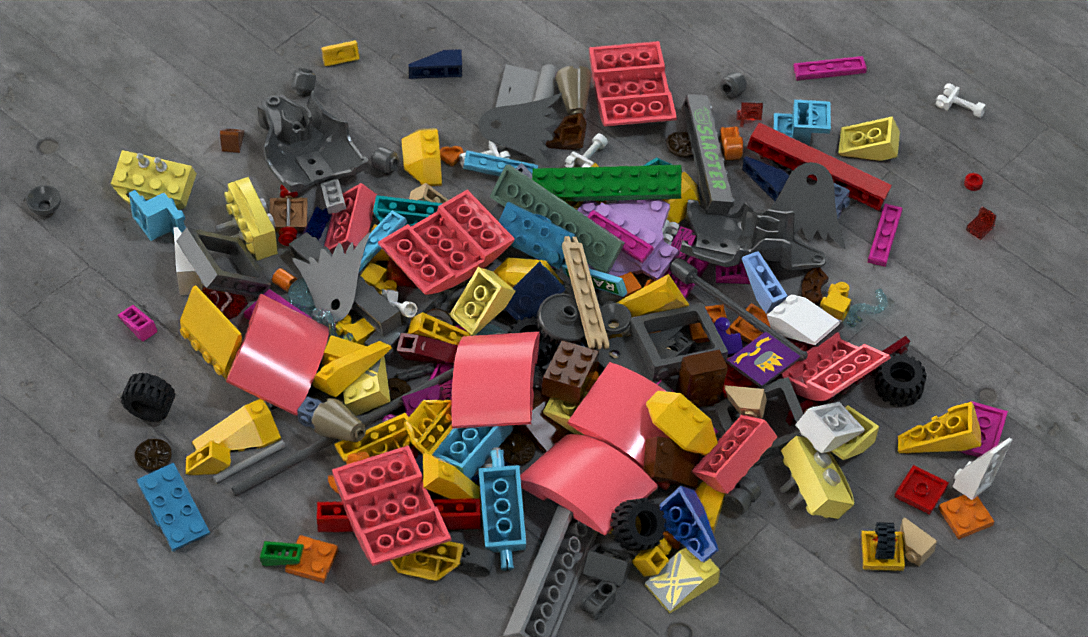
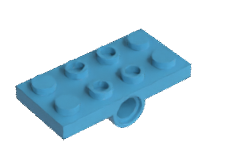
(535, 234)
(173, 507)

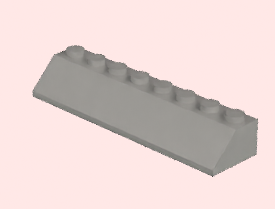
(552, 577)

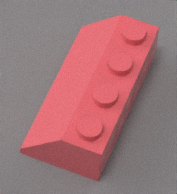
(354, 222)
(735, 453)

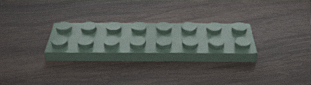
(598, 244)

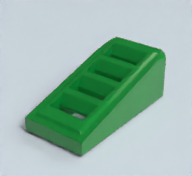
(277, 547)

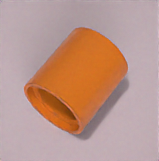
(283, 279)

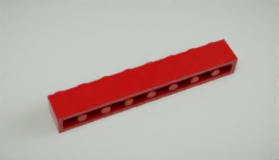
(794, 153)
(454, 512)

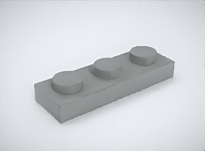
(333, 196)

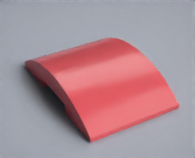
(631, 84)
(448, 244)
(279, 355)
(831, 367)
(494, 380)
(618, 413)
(587, 479)
(389, 506)

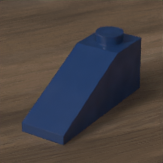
(438, 65)
(767, 177)

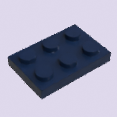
(532, 291)

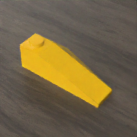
(654, 298)
(344, 371)
(243, 429)
(950, 432)
(447, 480)
(712, 503)

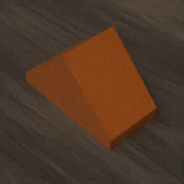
(231, 139)

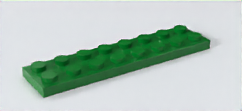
(611, 182)

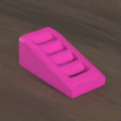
(741, 278)
(139, 324)

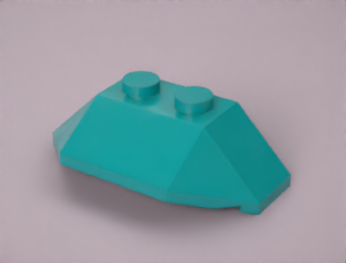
(412, 210)

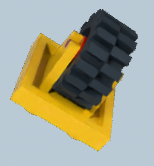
(882, 548)

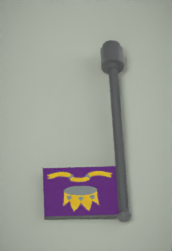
(762, 358)

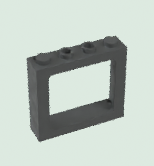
(195, 246)
(663, 320)
(771, 390)

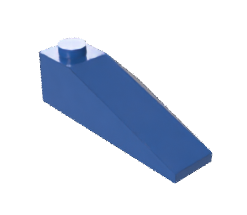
(689, 523)

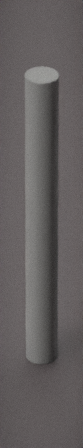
(249, 461)

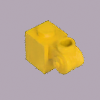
(376, 276)
(837, 301)
(360, 330)
(652, 560)

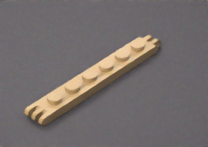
(585, 294)

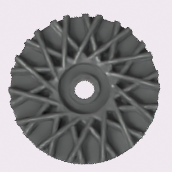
(561, 319)

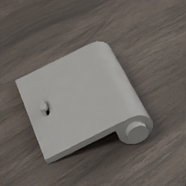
(526, 85)

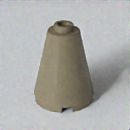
(574, 86)
(337, 422)

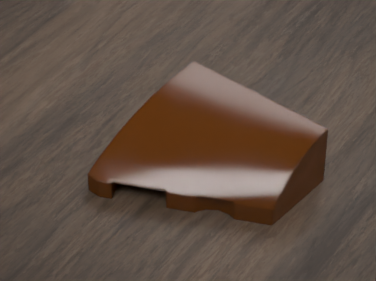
(570, 133)

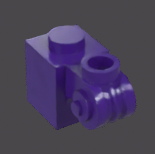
(733, 341)

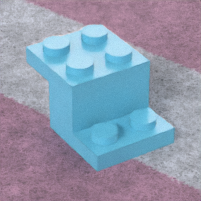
(805, 119)
(156, 215)

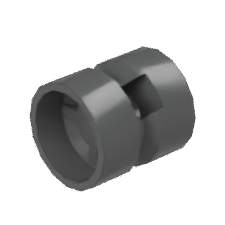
(742, 495)

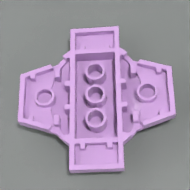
(646, 222)

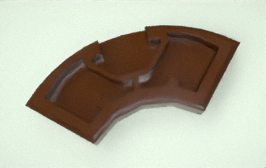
(812, 285)

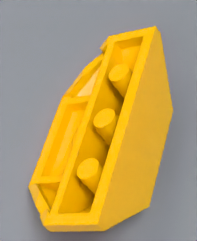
(422, 156)
(678, 206)
(514, 269)
(682, 422)
(429, 424)
(378, 439)
(430, 562)

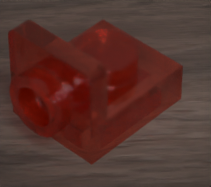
(749, 111)
(982, 224)

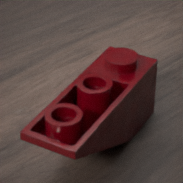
(426, 349)

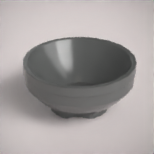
(41, 195)
(618, 313)

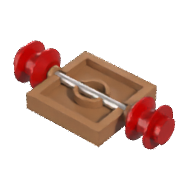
(289, 215)

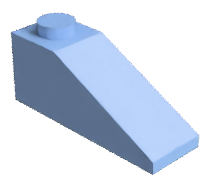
(763, 282)

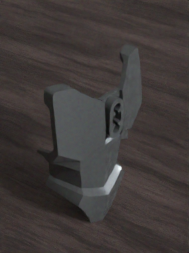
(306, 143)
(729, 237)

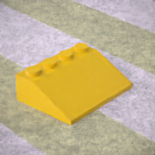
(210, 332)

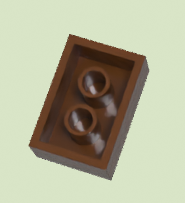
(570, 372)
(702, 378)

